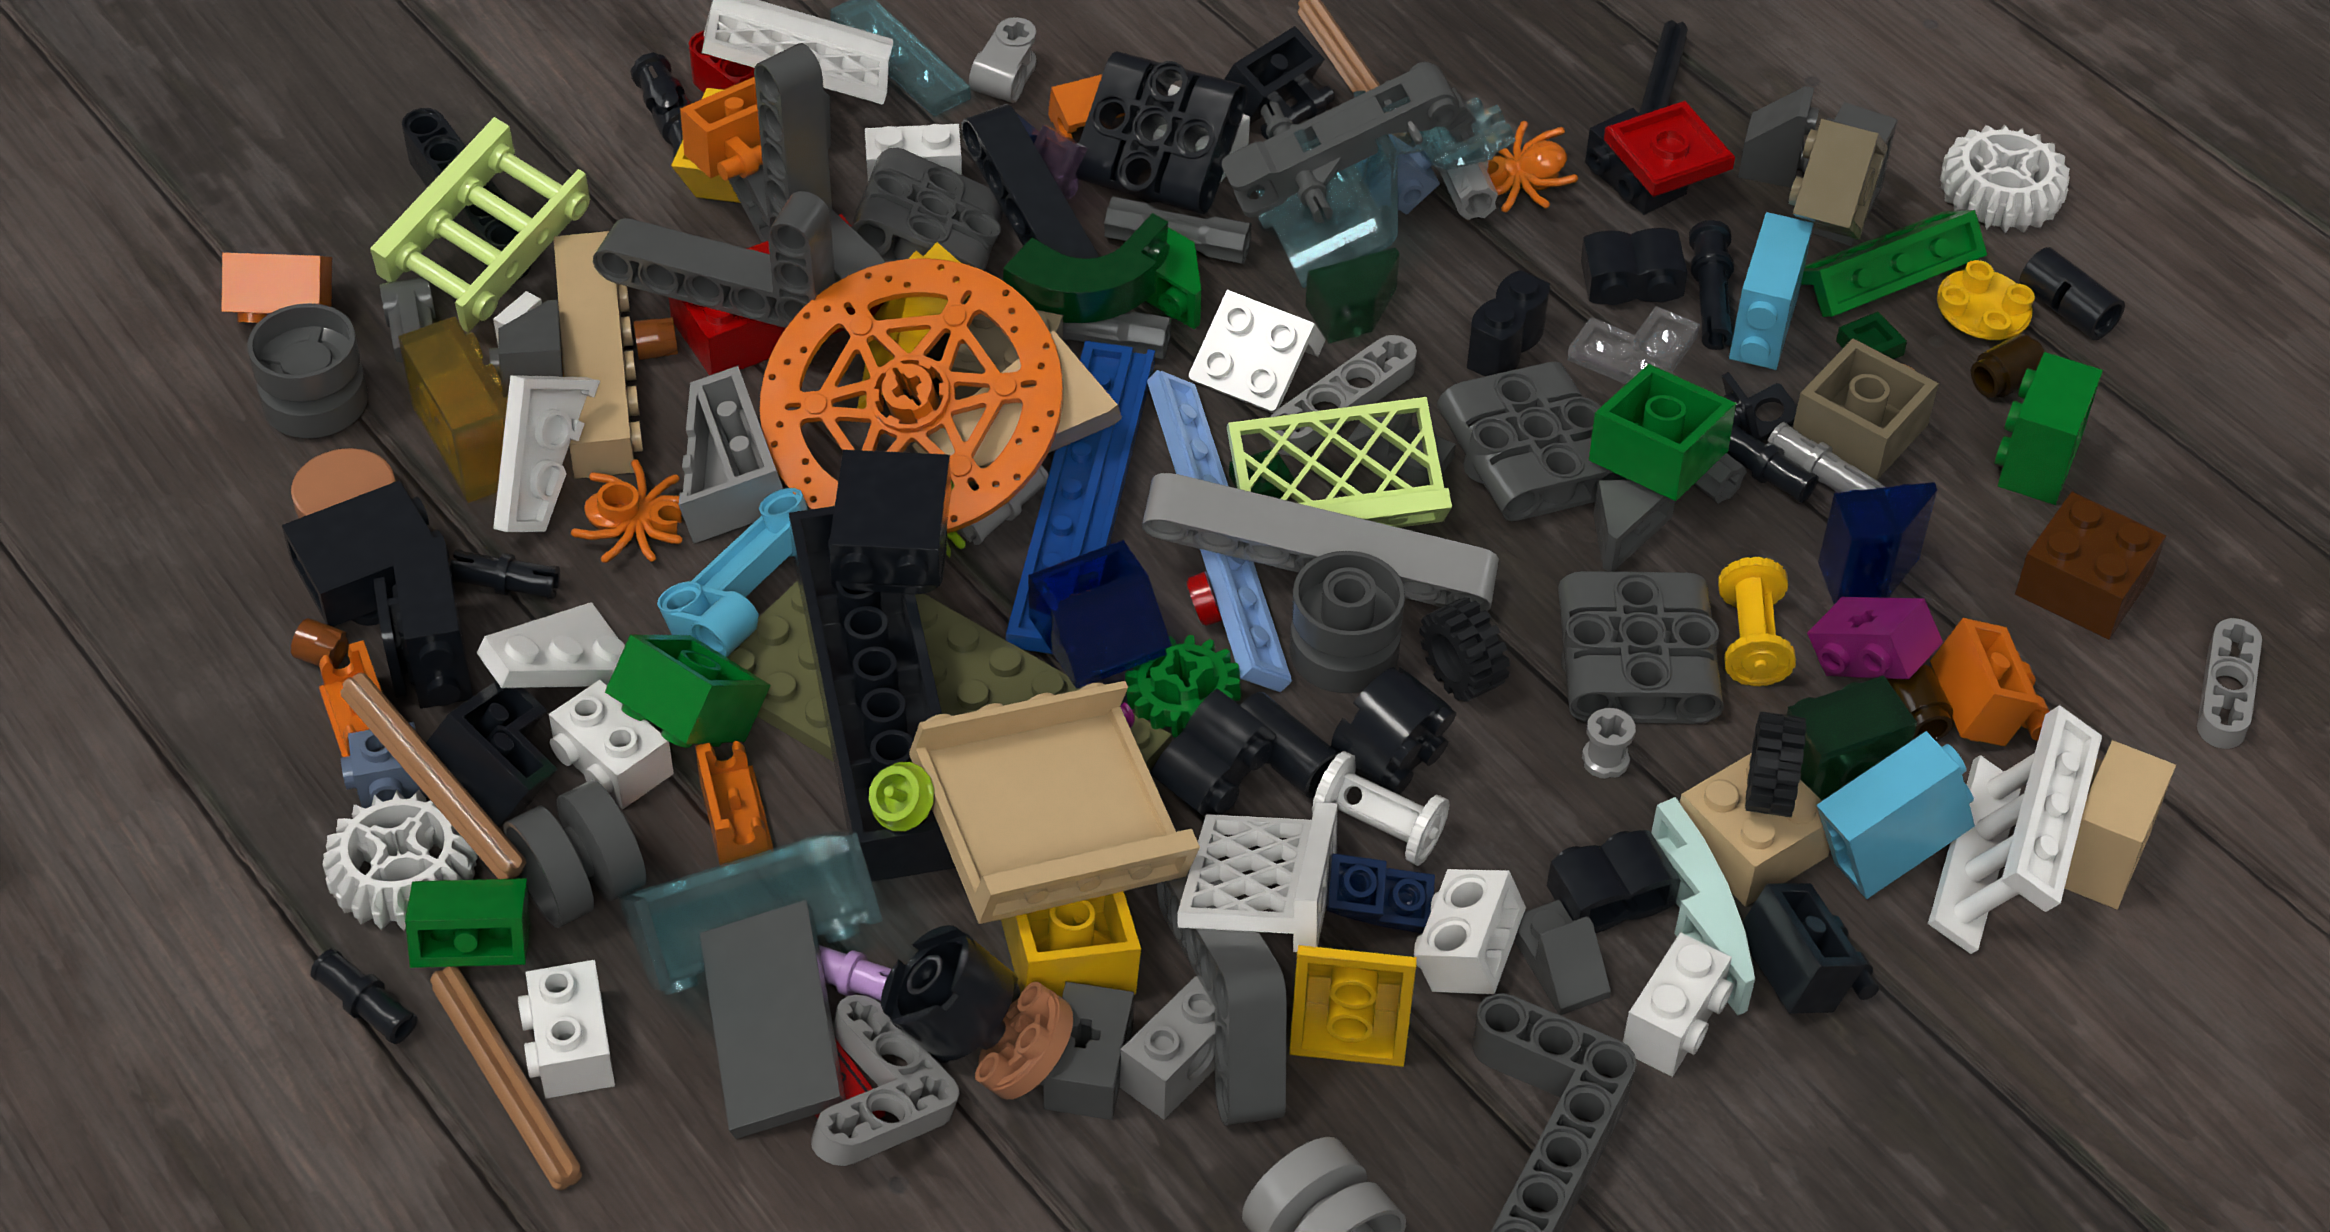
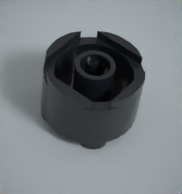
(1395, 729)
(949, 995)

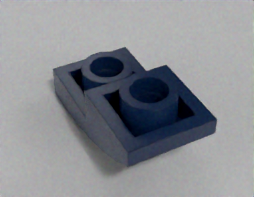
(1378, 894)

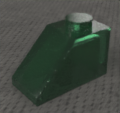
(1352, 294)

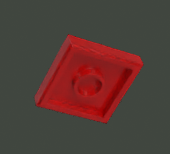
(1669, 148)

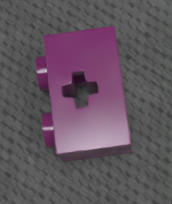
(1875, 637)

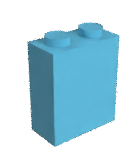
(1771, 290)
(1897, 813)

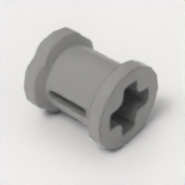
(1609, 735)

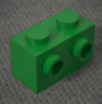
(468, 923)

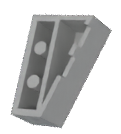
(726, 458)

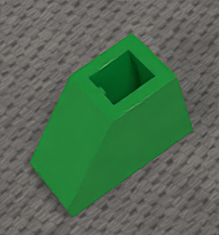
(1179, 282)

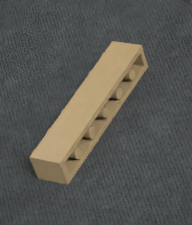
(594, 348)

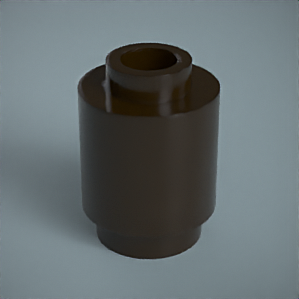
(2004, 366)
(1926, 702)

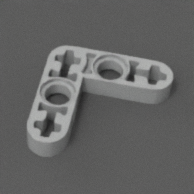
(866, 1036)

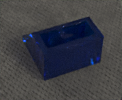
(1874, 539)
(1098, 614)

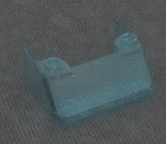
(819, 869)

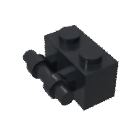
(1279, 73)
(1805, 950)

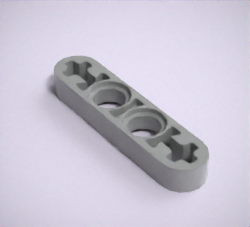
(1337, 390)

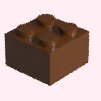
(2090, 565)

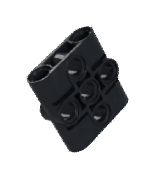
(1198, 109)

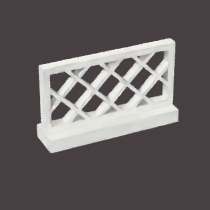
(756, 30)
(1302, 877)

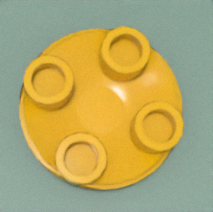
(1985, 302)

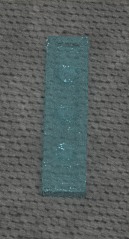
(910, 61)

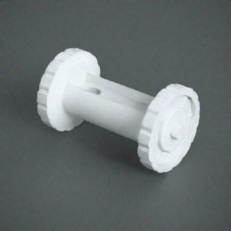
(1384, 809)

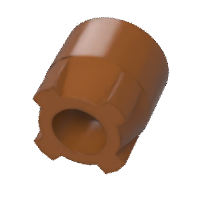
(655, 338)
(317, 639)

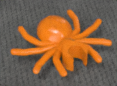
(1533, 167)
(624, 509)

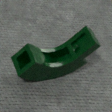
(1091, 287)

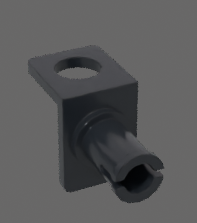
(1746, 407)

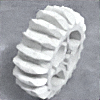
(2005, 178)
(397, 844)

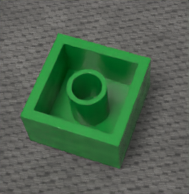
(2046, 427)
(1662, 432)
(686, 690)

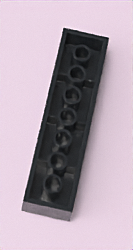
(872, 693)

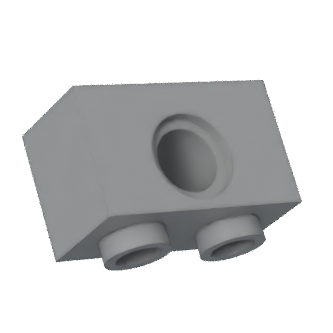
(1171, 1052)

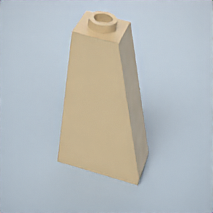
(1084, 412)

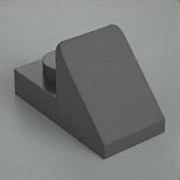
(1388, 454)
(1563, 956)

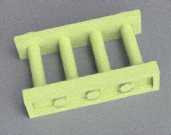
(463, 185)

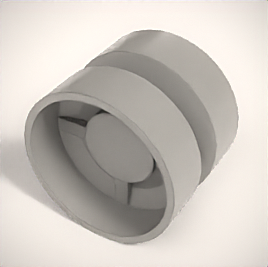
(1320, 1191)

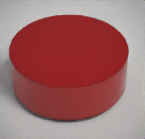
(1204, 599)

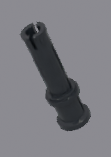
(1712, 269)

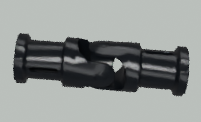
(661, 96)

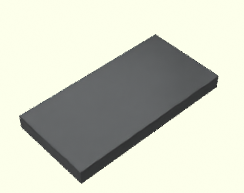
(771, 1019)

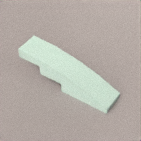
(1705, 897)

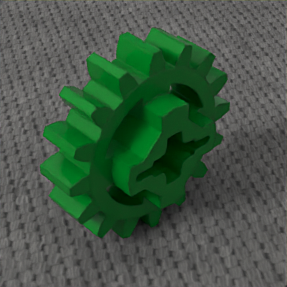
(1178, 682)

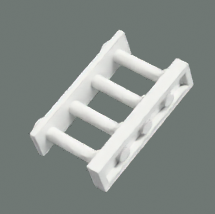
(2044, 834)

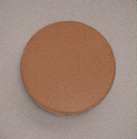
(337, 478)
(1031, 1046)

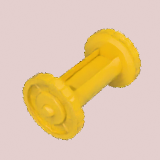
(1759, 653)

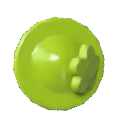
(901, 796)

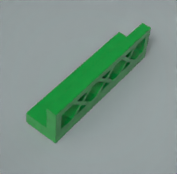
(1895, 261)

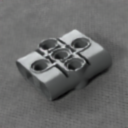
(922, 203)
(1526, 439)
(1640, 646)

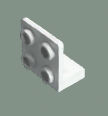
(1254, 351)

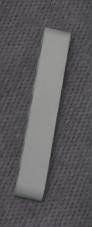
(1294, 534)

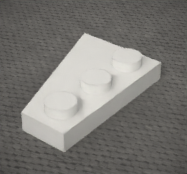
(537, 434)
(554, 651)

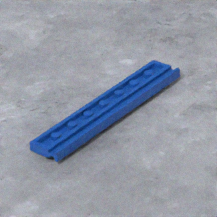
(1085, 481)

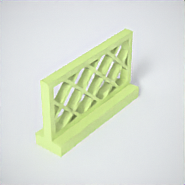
(1396, 507)

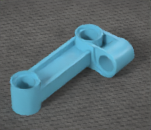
(715, 601)

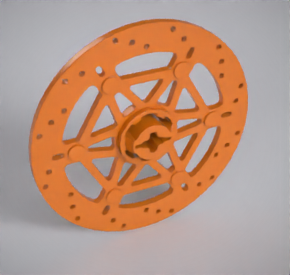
(915, 375)

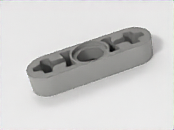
(2216, 697)

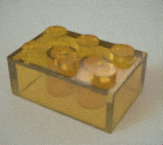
(457, 403)

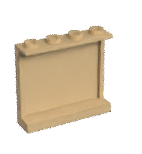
(1048, 802)

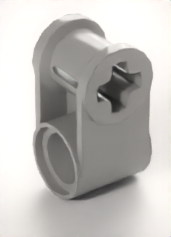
(1005, 61)

